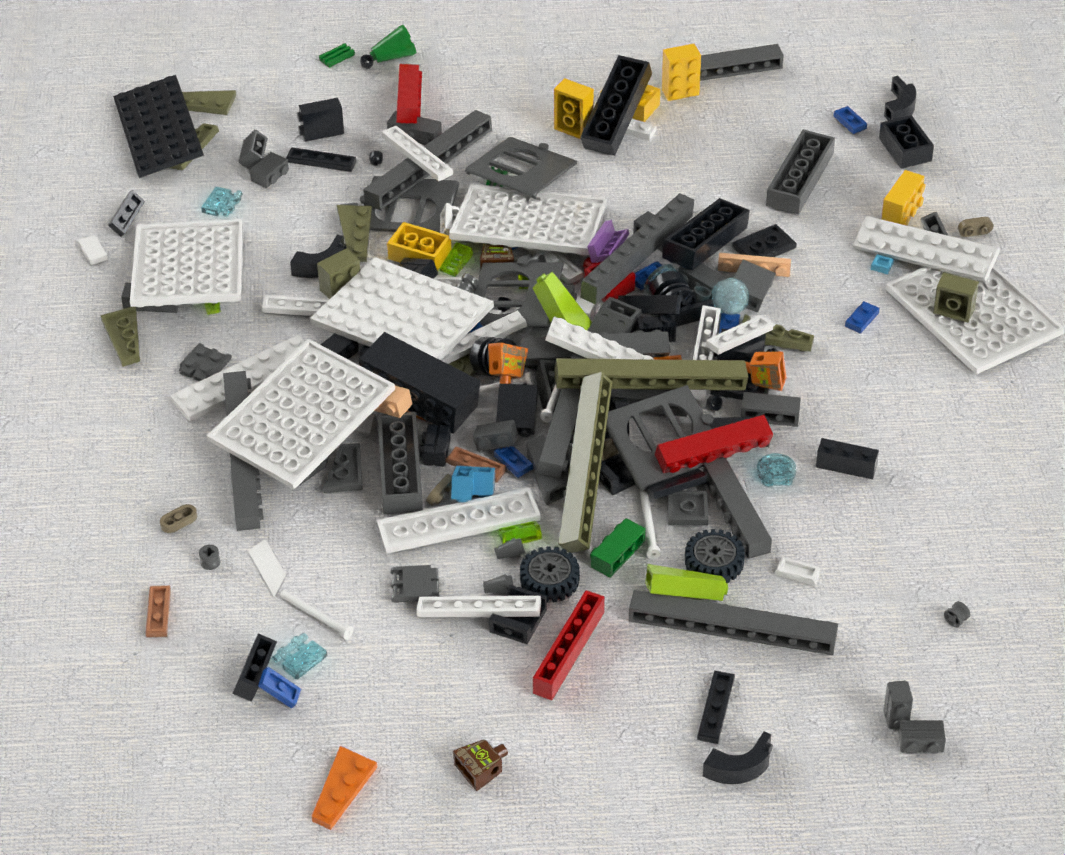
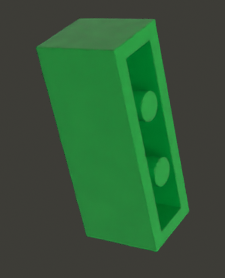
(617, 547)

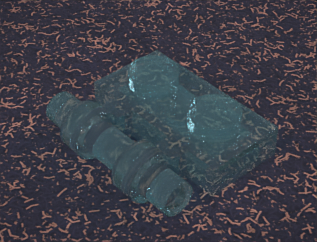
(221, 201)
(304, 659)

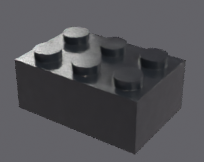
(906, 141)

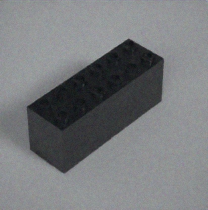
(436, 388)

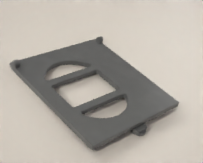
(532, 182)
(428, 189)
(529, 308)
(643, 464)

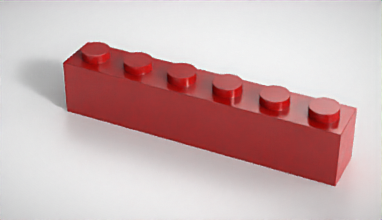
(409, 93)
(713, 444)
(568, 645)

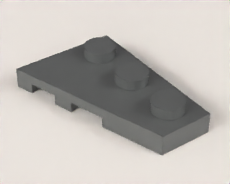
(346, 471)

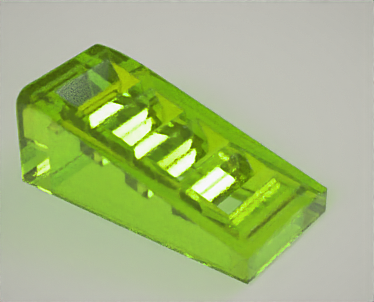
(457, 249)

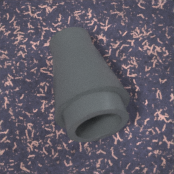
(510, 549)
(498, 584)

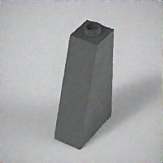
(550, 487)

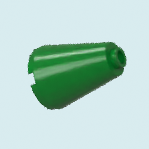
(394, 46)

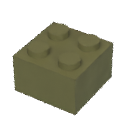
(337, 271)
(955, 297)

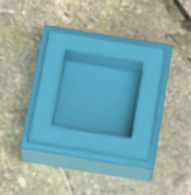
(882, 264)

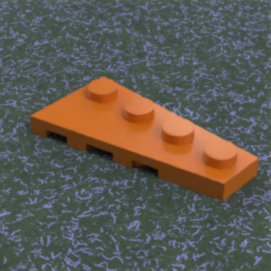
(344, 782)

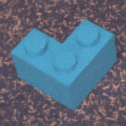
(472, 481)

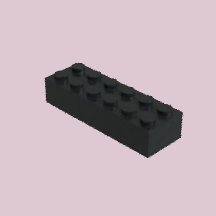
(616, 105)
(705, 234)

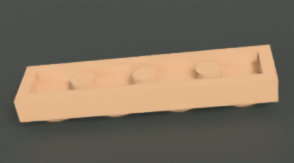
(731, 263)

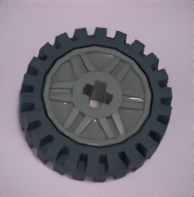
(715, 554)
(550, 573)

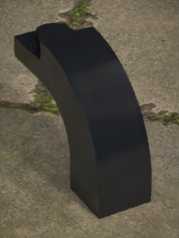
(906, 100)
(305, 264)
(739, 768)

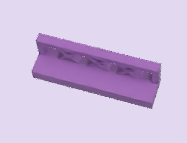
(606, 241)

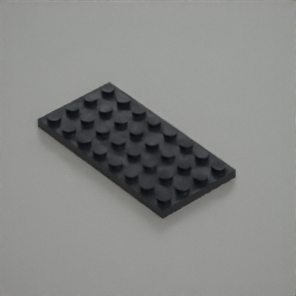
(158, 126)

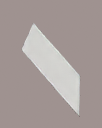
(268, 565)

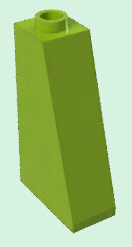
(558, 301)
(685, 583)

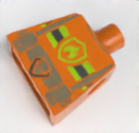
(506, 361)
(767, 370)

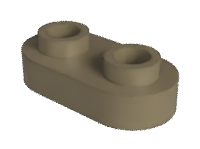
(975, 226)
(436, 494)
(178, 518)

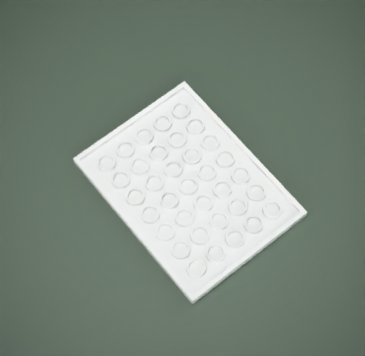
(517, 220)
(187, 263)
(403, 305)
(1000, 328)
(301, 413)

